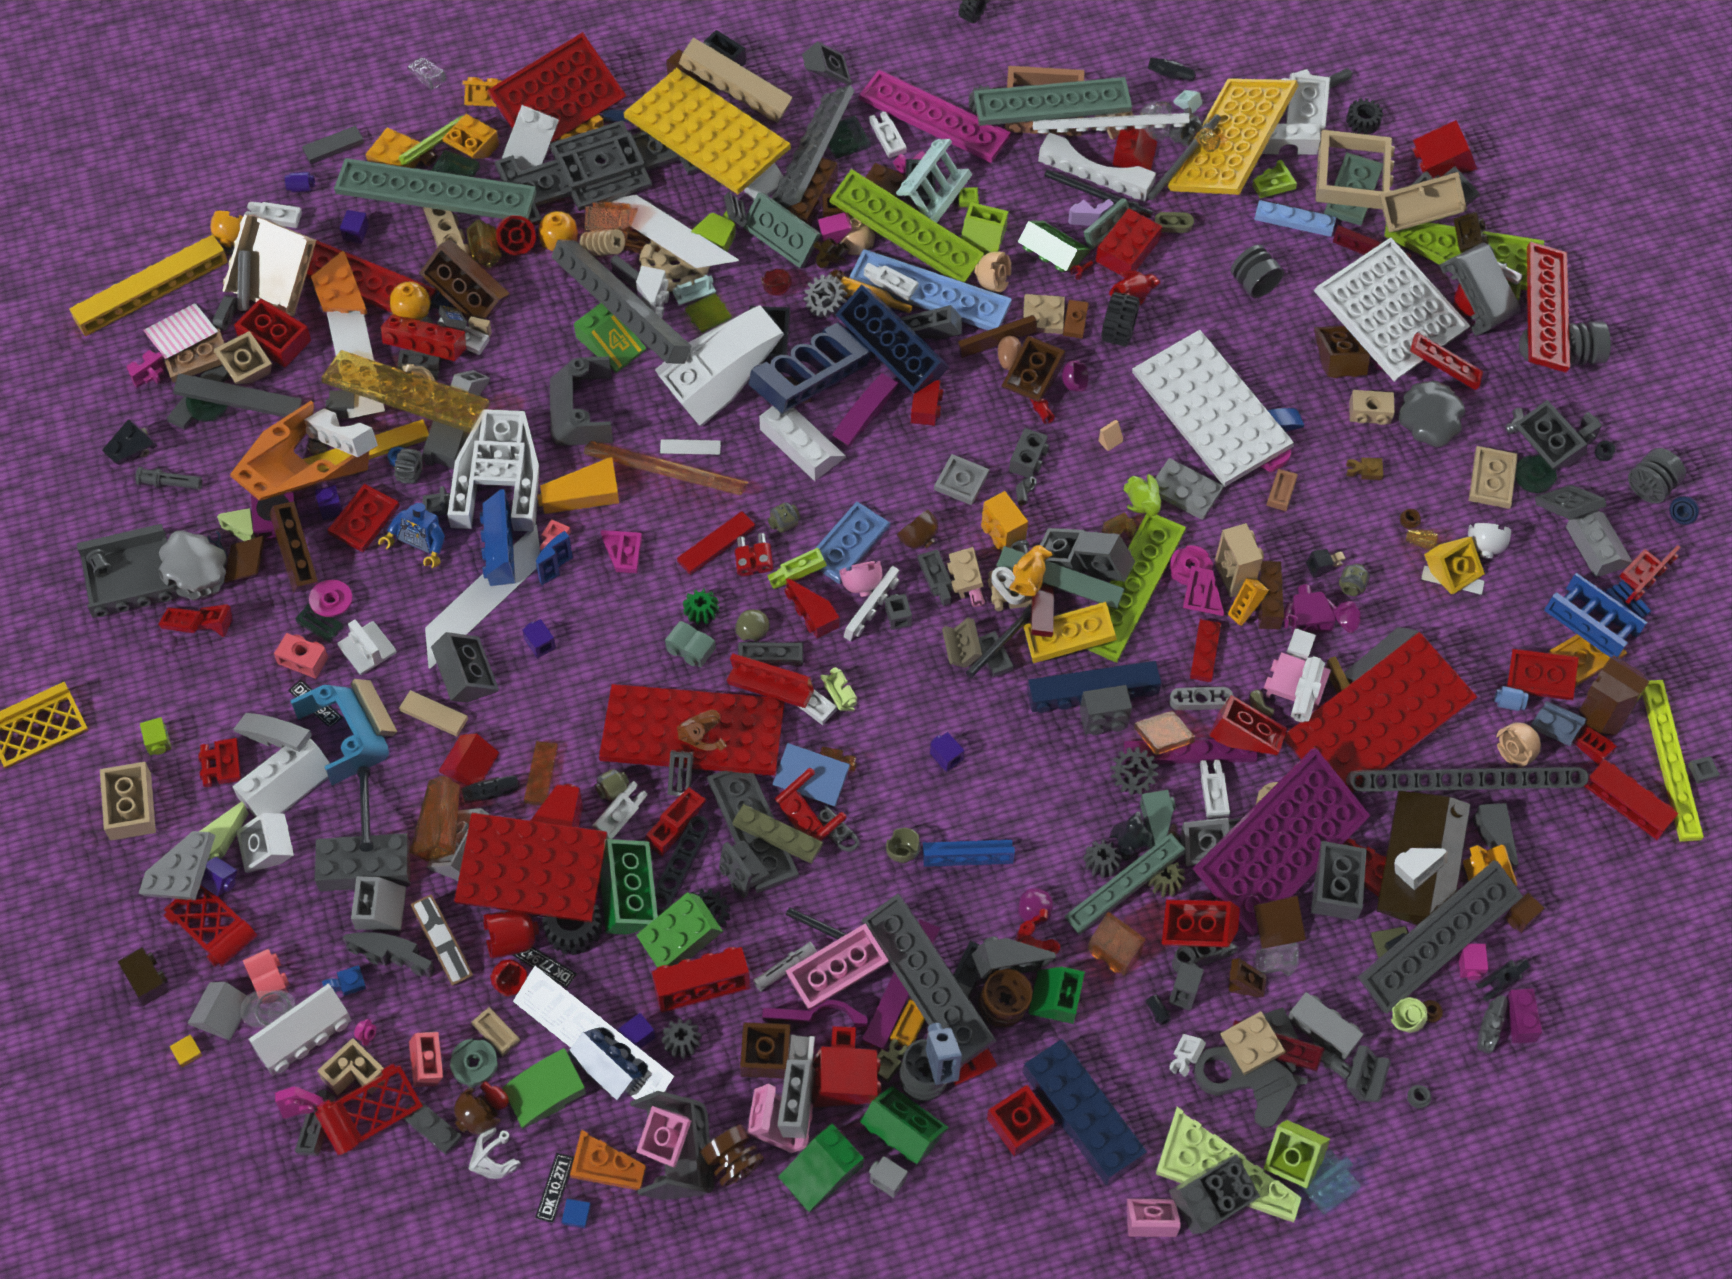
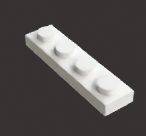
(868, 610)

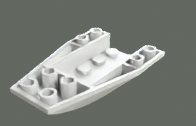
(721, 363)

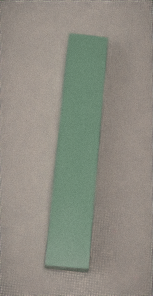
(1069, 580)
(1125, 884)

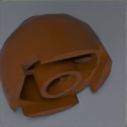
(920, 531)
(474, 1113)

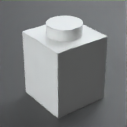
(1301, 644)

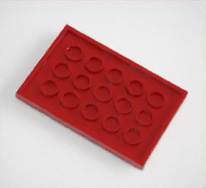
(563, 84)
(531, 867)

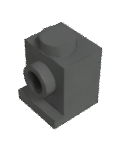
(898, 611)

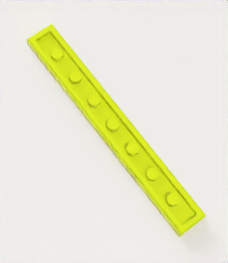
(1672, 761)

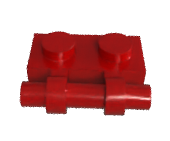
(227, 762)

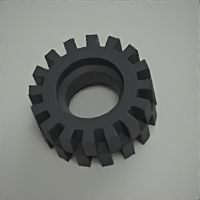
(972, 9)
(1361, 124)

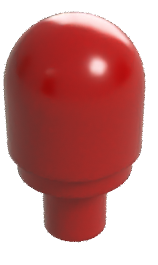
(495, 1096)

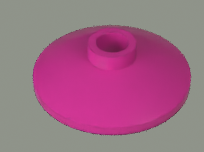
(330, 591)

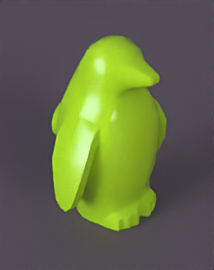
(1143, 495)

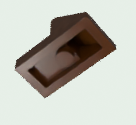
(1246, 979)

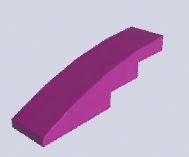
(864, 409)

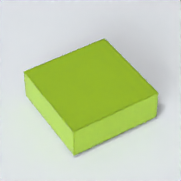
(968, 195)

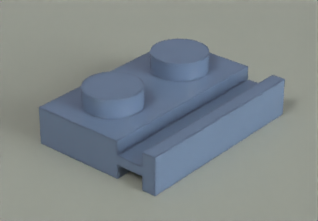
(1558, 723)

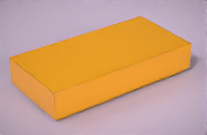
(908, 1025)

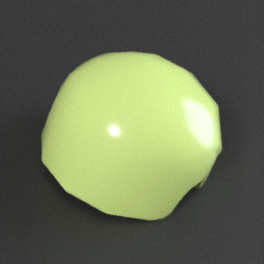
(1409, 1015)

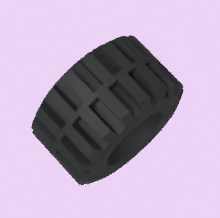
(1120, 319)
(576, 939)

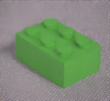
(679, 931)

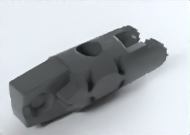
(1492, 1024)

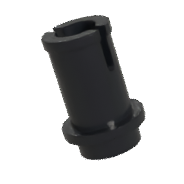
(1156, 1006)

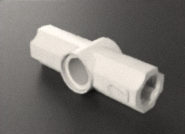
(1307, 689)

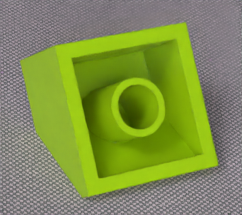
(1296, 1153)

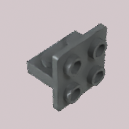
(741, 867)

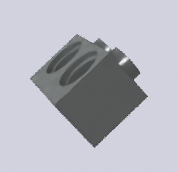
(1026, 453)

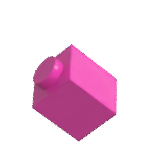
(1473, 961)

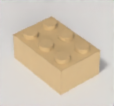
(1238, 557)
(127, 801)

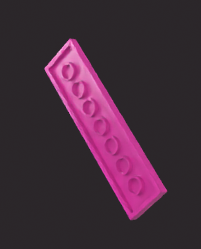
(934, 115)

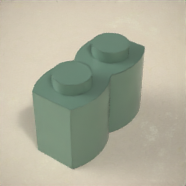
(690, 644)

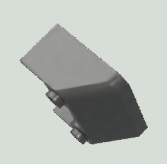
(572, 425)
(692, 1173)

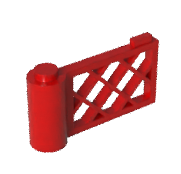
(225, 944)
(337, 1120)

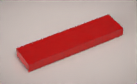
(1446, 361)
(716, 543)

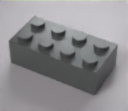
(341, 861)

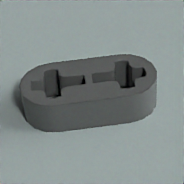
(225, 312)

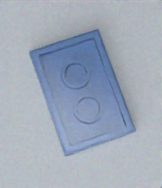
(828, 776)

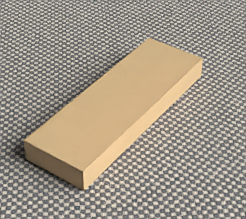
(373, 707)
(433, 713)

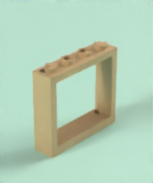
(1353, 196)

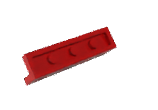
(770, 681)

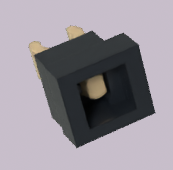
(1322, 562)

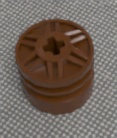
(1010, 988)
(734, 1158)

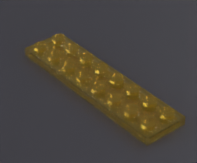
(405, 391)

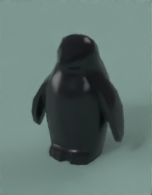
(1131, 836)

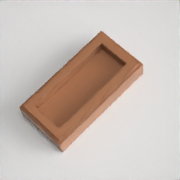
(1282, 490)

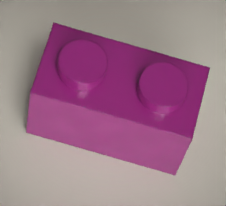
(1523, 1016)

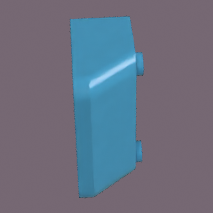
(359, 750)

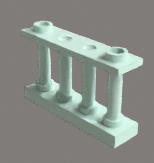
(948, 190)

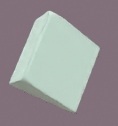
(1189, 99)

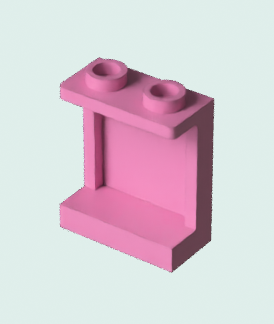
(1286, 678)
(764, 1120)

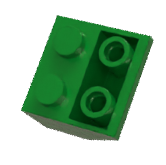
(1057, 993)

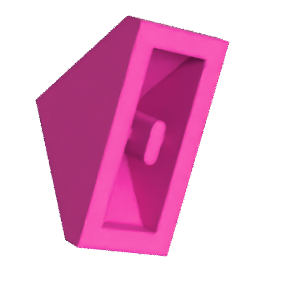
(835, 226)

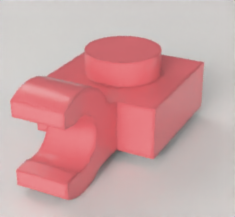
(551, 531)

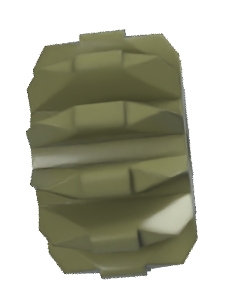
(1170, 883)

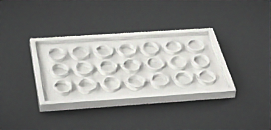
(1212, 408)

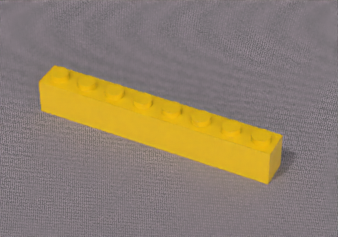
(148, 285)

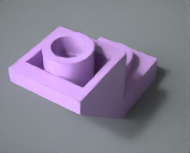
(1085, 214)

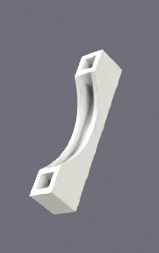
(1130, 181)

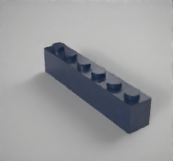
(1067, 689)

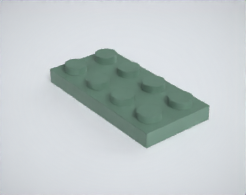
(1358, 174)
(781, 230)

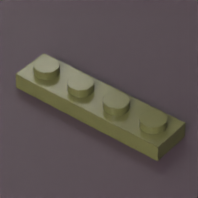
(777, 834)

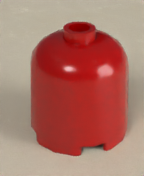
(509, 933)

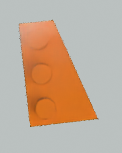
(604, 1165)

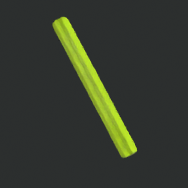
(426, 144)

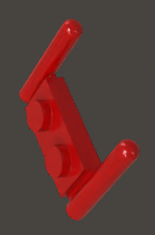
(801, 814)

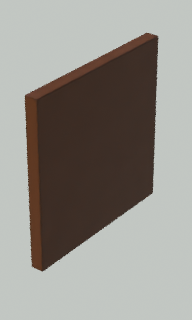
(244, 559)
(1279, 922)

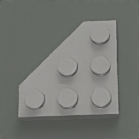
(180, 870)

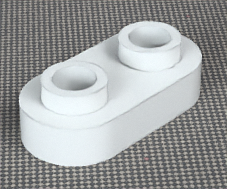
(1003, 587)

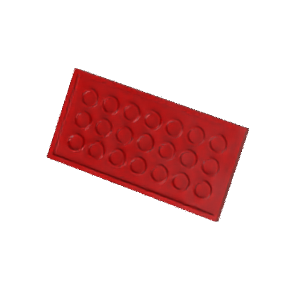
(1384, 711)
(645, 720)

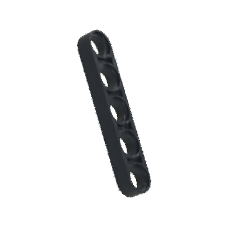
(684, 855)

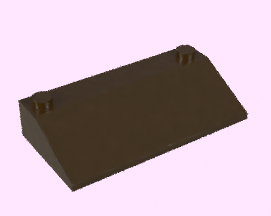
(1423, 822)

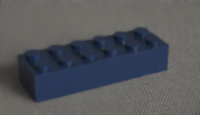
(891, 340)
(1084, 1112)

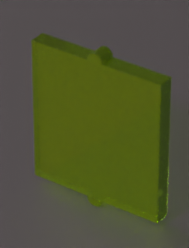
(708, 313)

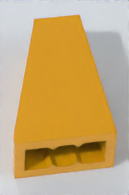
(581, 489)

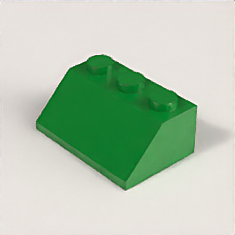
(903, 1124)

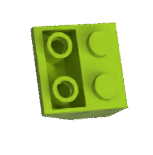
(984, 227)

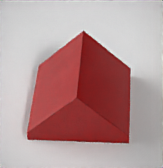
(469, 759)

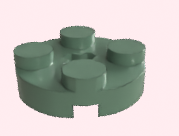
(473, 1075)

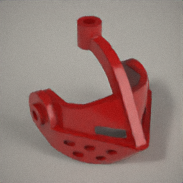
(1028, 927)

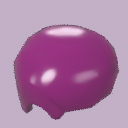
(1075, 376)
(1032, 901)

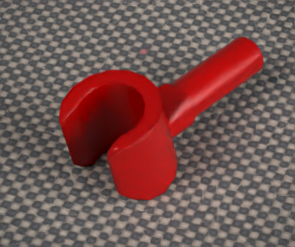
(1080, 269)

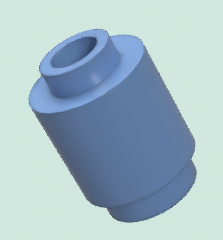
(1511, 698)

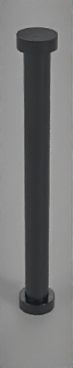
(366, 844)

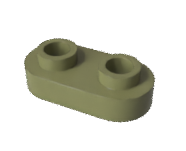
(1172, 222)

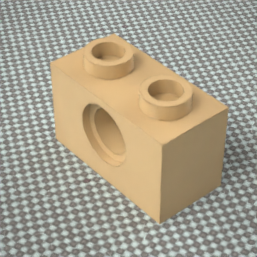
(1380, 402)

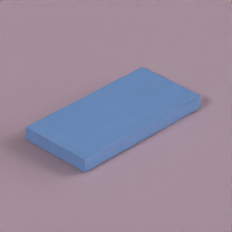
(851, 540)

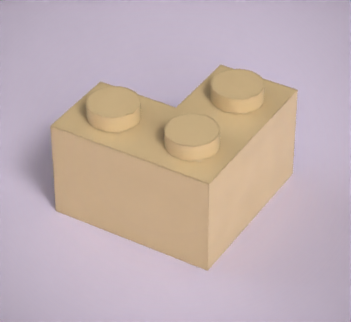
(350, 1064)

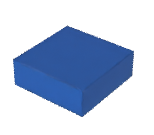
(576, 1213)

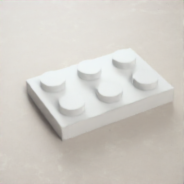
(1309, 100)

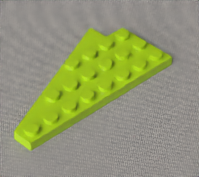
(1440, 244)

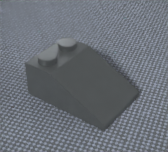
(1339, 881)
(1008, 954)

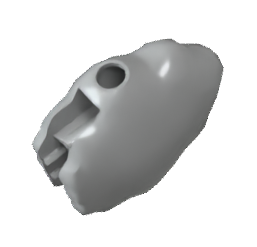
(192, 565)

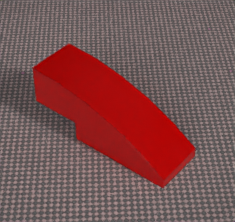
(674, 821)

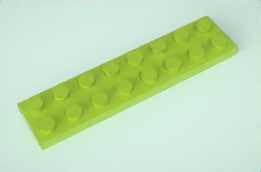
(906, 227)
(1152, 552)

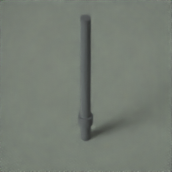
(1181, 160)

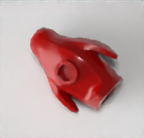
(1135, 285)

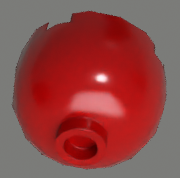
(515, 236)

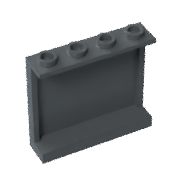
(134, 571)

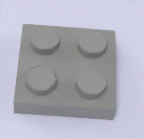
(961, 479)

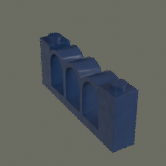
(783, 394)

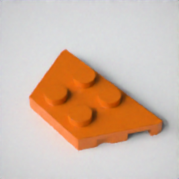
(337, 287)

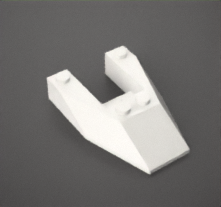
(496, 454)

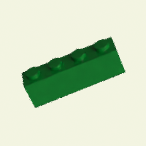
(627, 886)

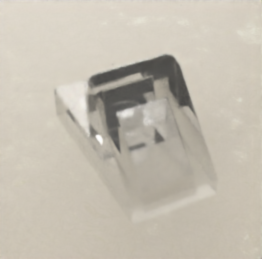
(1278, 958)

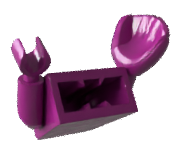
(1317, 614)

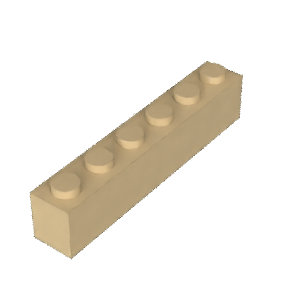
(735, 80)

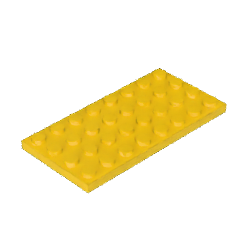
(1248, 119)
(707, 131)

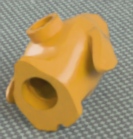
(1030, 571)

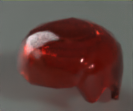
(776, 282)

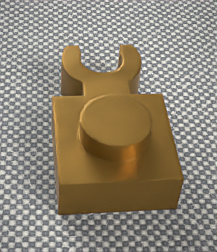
(1368, 468)

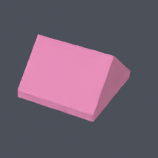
(1152, 1218)

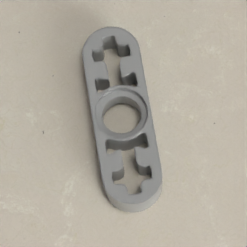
(1195, 705)

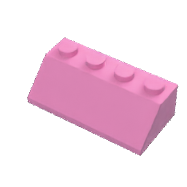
(836, 966)

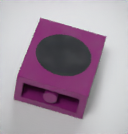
(260, 514)

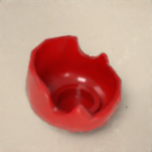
(508, 977)

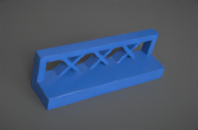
(968, 853)

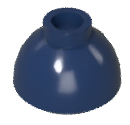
(1684, 510)

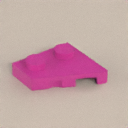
(623, 549)
(1202, 592)
(296, 1101)

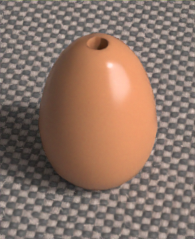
(1008, 351)

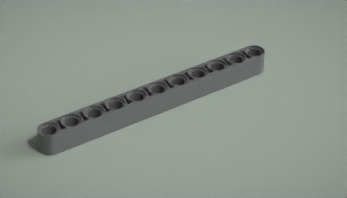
(1477, 781)

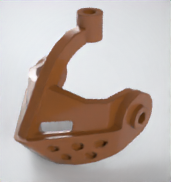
(697, 726)

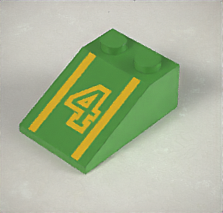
(608, 337)

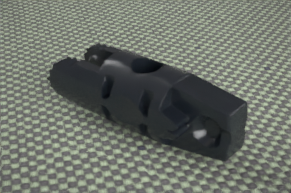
(1171, 69)
(489, 789)
(1503, 977)

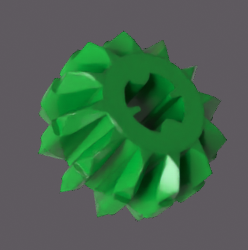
(701, 606)

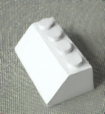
(800, 441)
(282, 779)
(300, 1030)

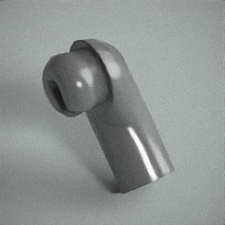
(1024, 488)

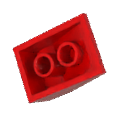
(1247, 728)

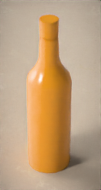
(852, 285)

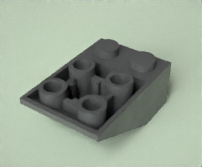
(1214, 1194)

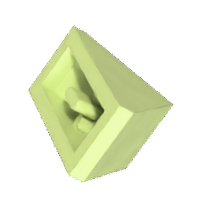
(238, 523)

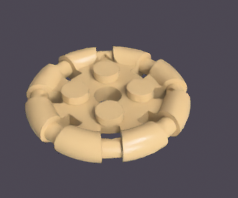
(662, 261)

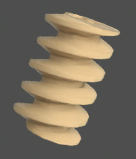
(603, 242)

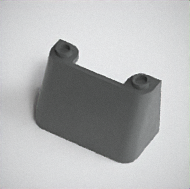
(1484, 287)

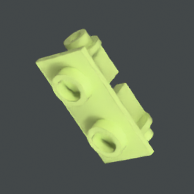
(843, 697)

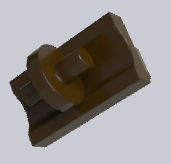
(830, 253)

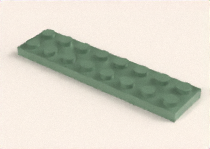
(1052, 101)

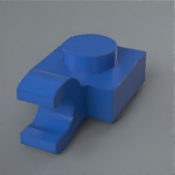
(348, 981)

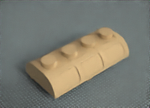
(1423, 202)

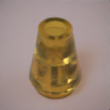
(1423, 538)

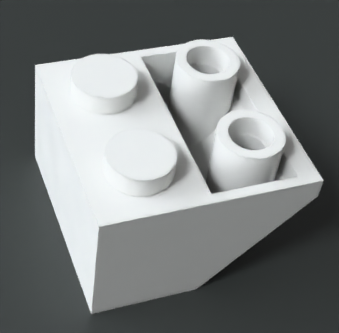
(653, 288)

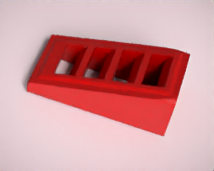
(1601, 741)

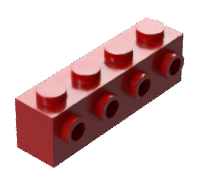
(423, 337)

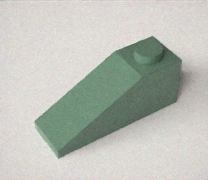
(1157, 813)

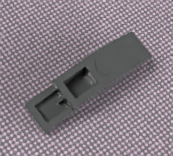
(384, 947)

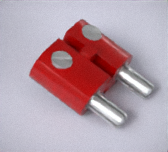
(754, 558)

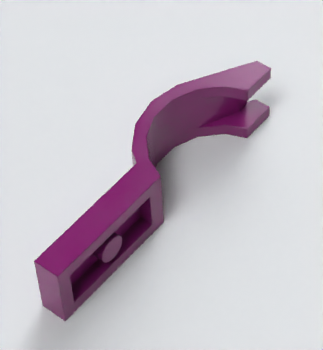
(806, 1017)

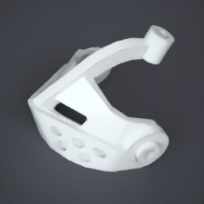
(480, 1161)

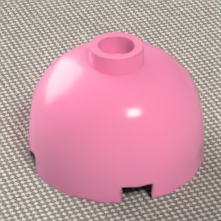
(862, 577)

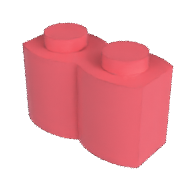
(264, 972)

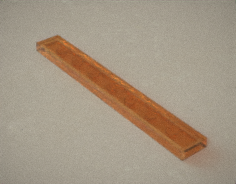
(666, 468)

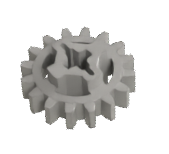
(820, 291)

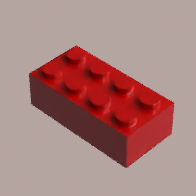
(701, 979)

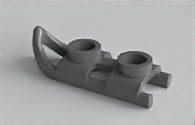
(840, 832)

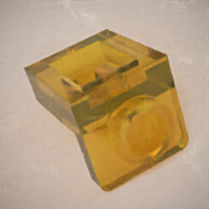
(1119, 524)

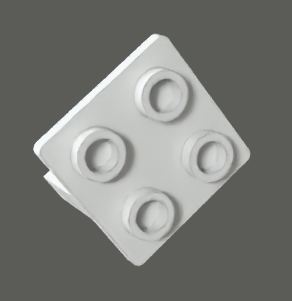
(366, 646)

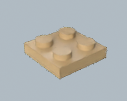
(1047, 311)
(1252, 1043)

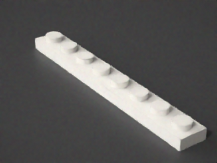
(1119, 122)

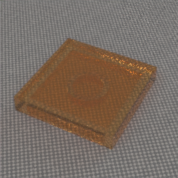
(1164, 732)

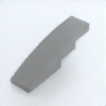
(272, 731)

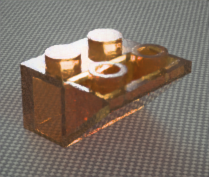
(609, 216)

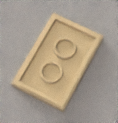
(1493, 477)

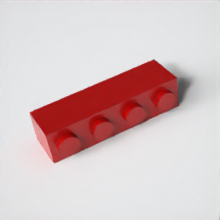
(1631, 799)

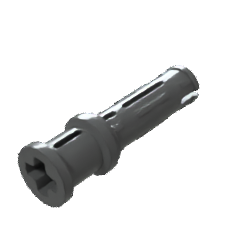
(159, 478)

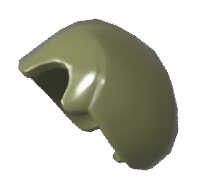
(752, 625)
(903, 845)

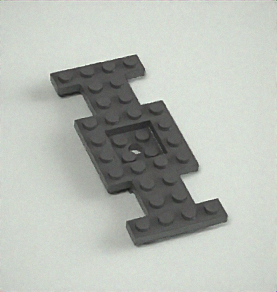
(577, 167)

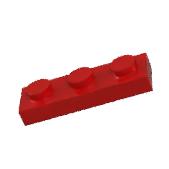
(1205, 650)

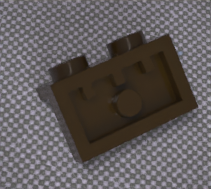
(1470, 231)

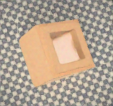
(1111, 435)

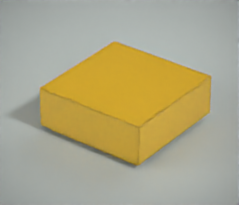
(186, 1051)

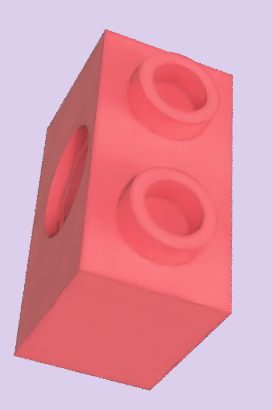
(310, 663)
(425, 1059)

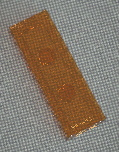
(541, 773)

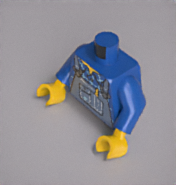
(419, 530)

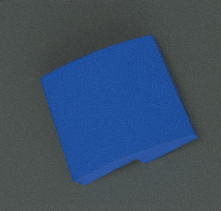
(552, 556)

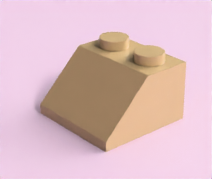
(244, 359)

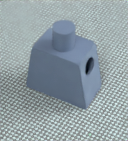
(943, 1054)

